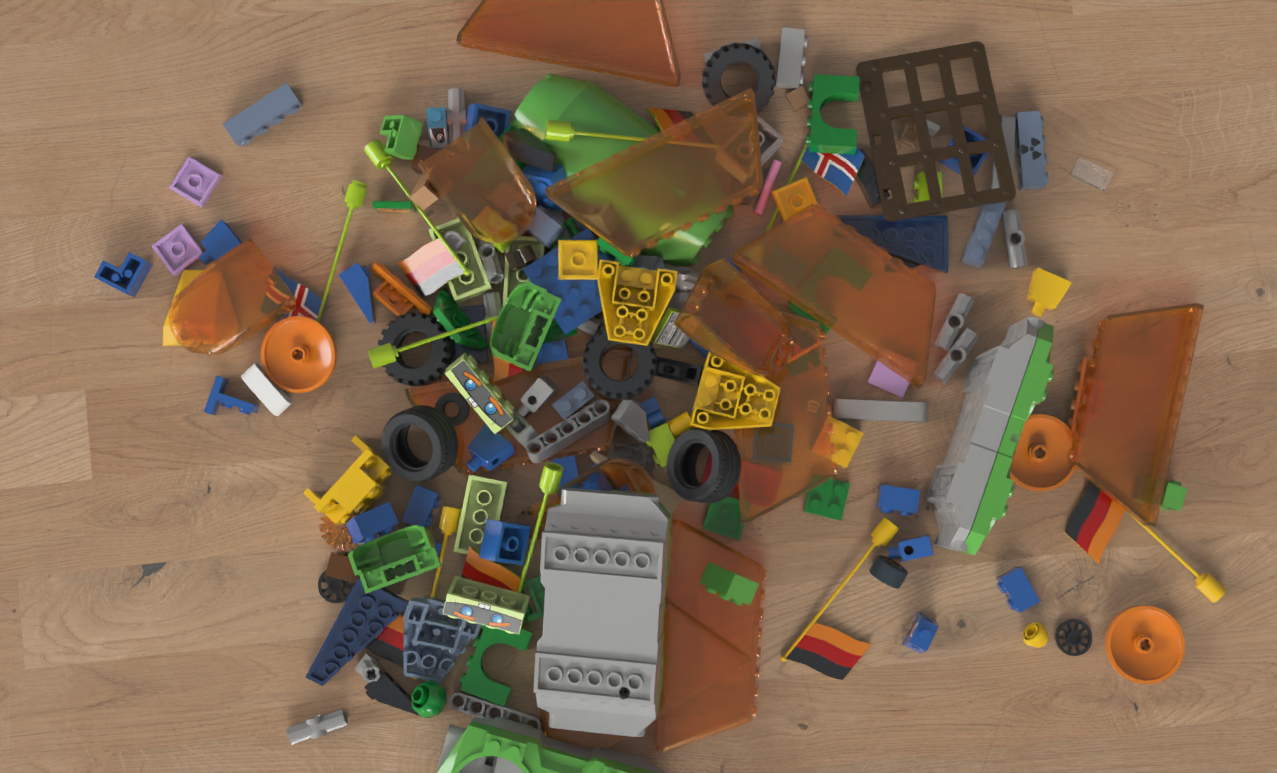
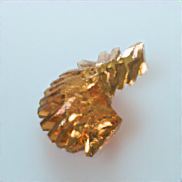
(336, 535)

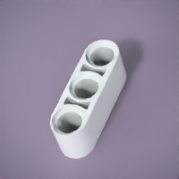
(271, 395)

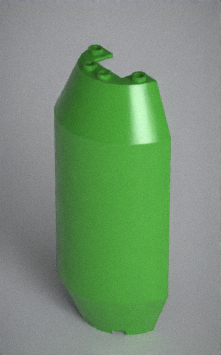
(598, 111)

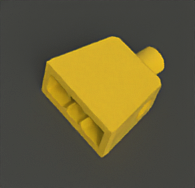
(1046, 291)

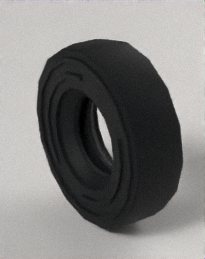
(460, 401)

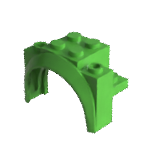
(523, 325)
(394, 557)

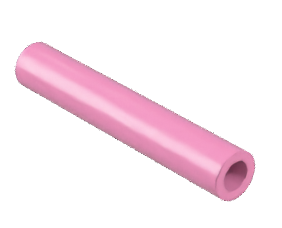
(767, 187)

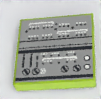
(668, 333)

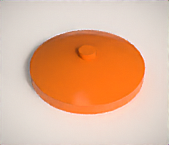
(299, 354)
(1042, 454)
(1144, 644)

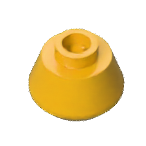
(1035, 635)

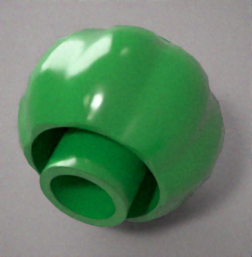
(429, 699)

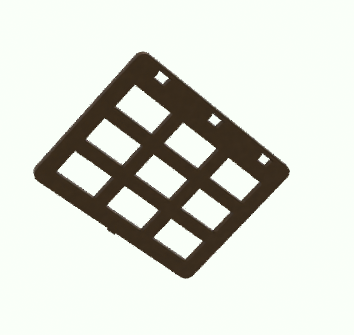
(885, 156)

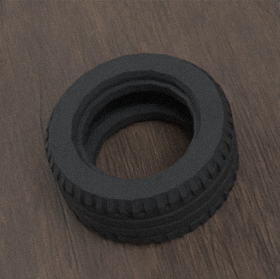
(397, 450)
(724, 470)

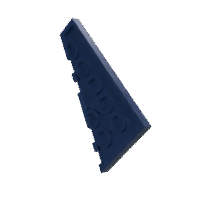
(913, 239)
(356, 626)

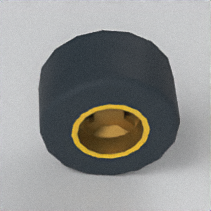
(888, 571)

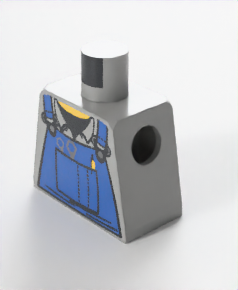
(543, 390)

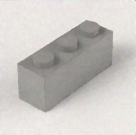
(791, 58)

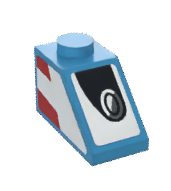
(437, 127)

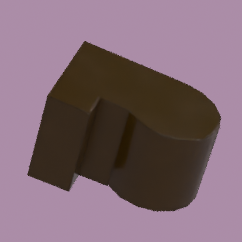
(521, 257)

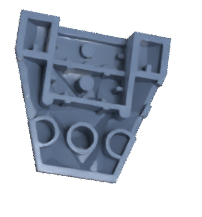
(433, 639)

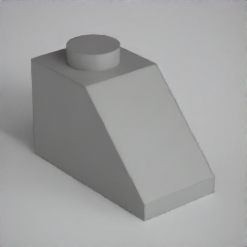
(632, 419)
(521, 429)

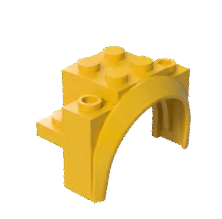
(355, 488)

